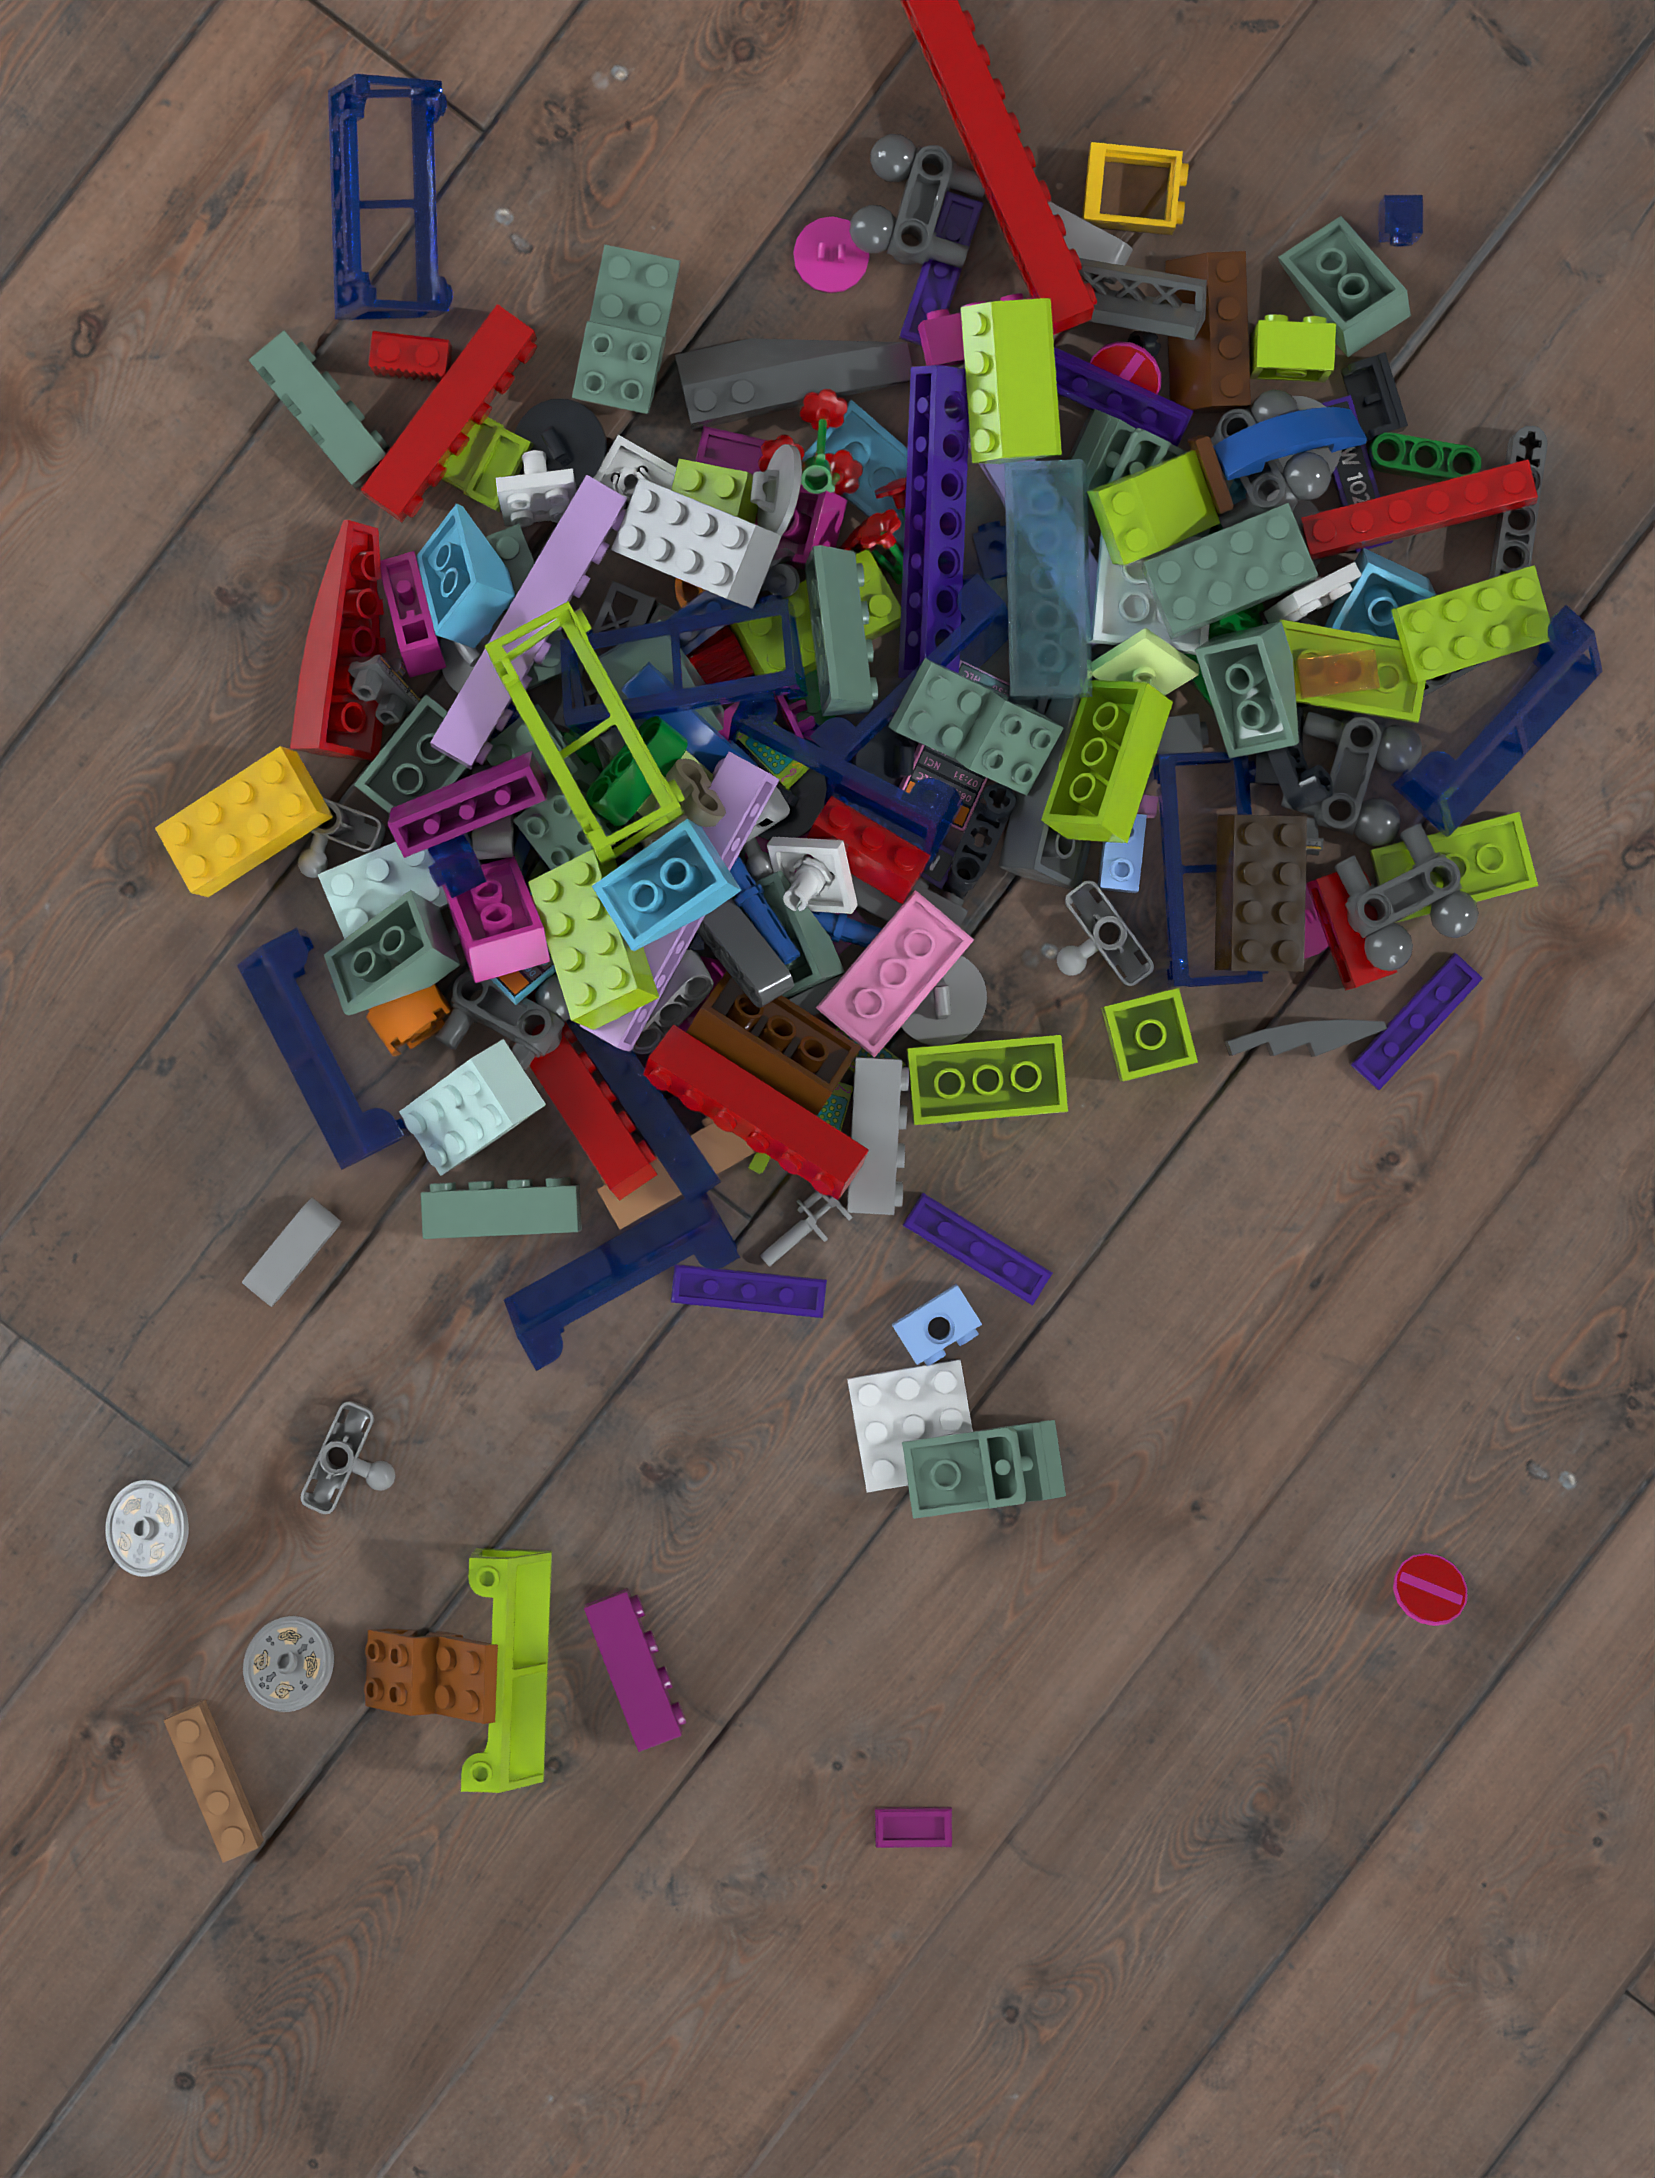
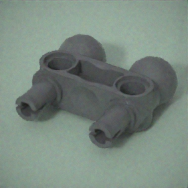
(875, 227)
(1303, 476)
(1393, 747)
(1387, 943)
(505, 1017)

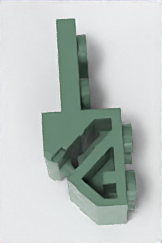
(626, 329)
(1117, 450)
(976, 726)
(551, 823)
(984, 1469)

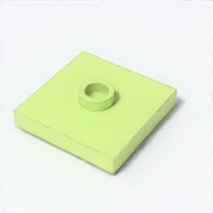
(1148, 660)

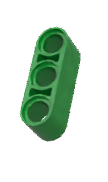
(1405, 463)
(621, 785)

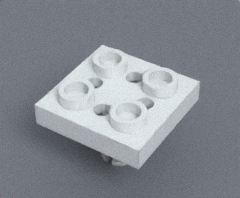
(625, 459)
(537, 493)
(1314, 595)
(812, 882)

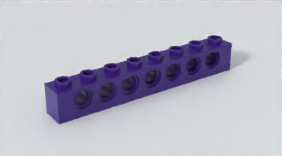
(934, 512)

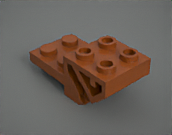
(431, 1674)

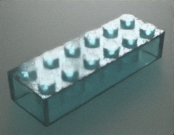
(1048, 579)

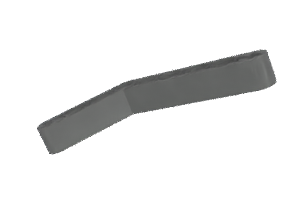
(1505, 536)
(725, 928)

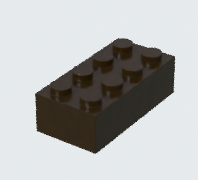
(1260, 893)

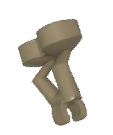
(700, 802)

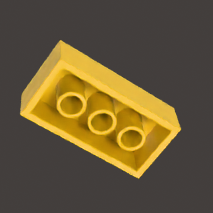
(243, 822)

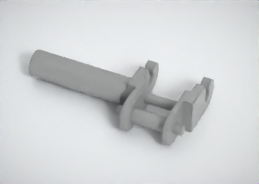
(802, 1228)

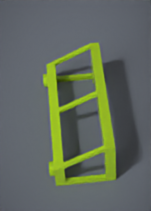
(667, 793)
(520, 1627)

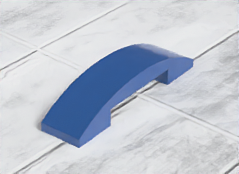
(1287, 435)
(703, 739)

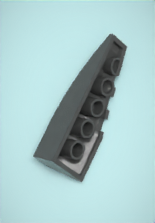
(776, 374)
(1032, 846)

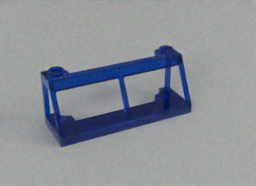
(352, 287)
(977, 638)
(788, 682)
(1450, 788)
(917, 816)
(1173, 869)
(271, 980)
(615, 1268)

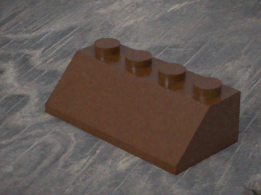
(1214, 367)
(775, 1043)

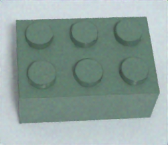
(408, 763)

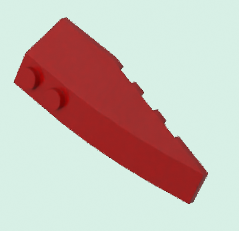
(342, 631)

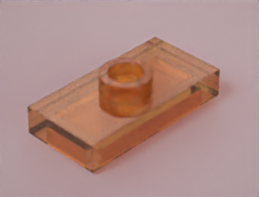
(1338, 674)

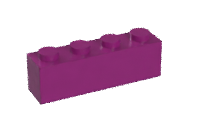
(468, 804)
(634, 1670)

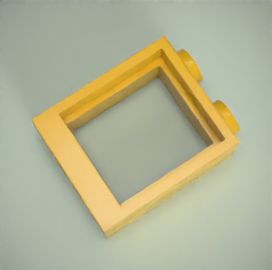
(1178, 174)

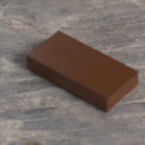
(1212, 473)

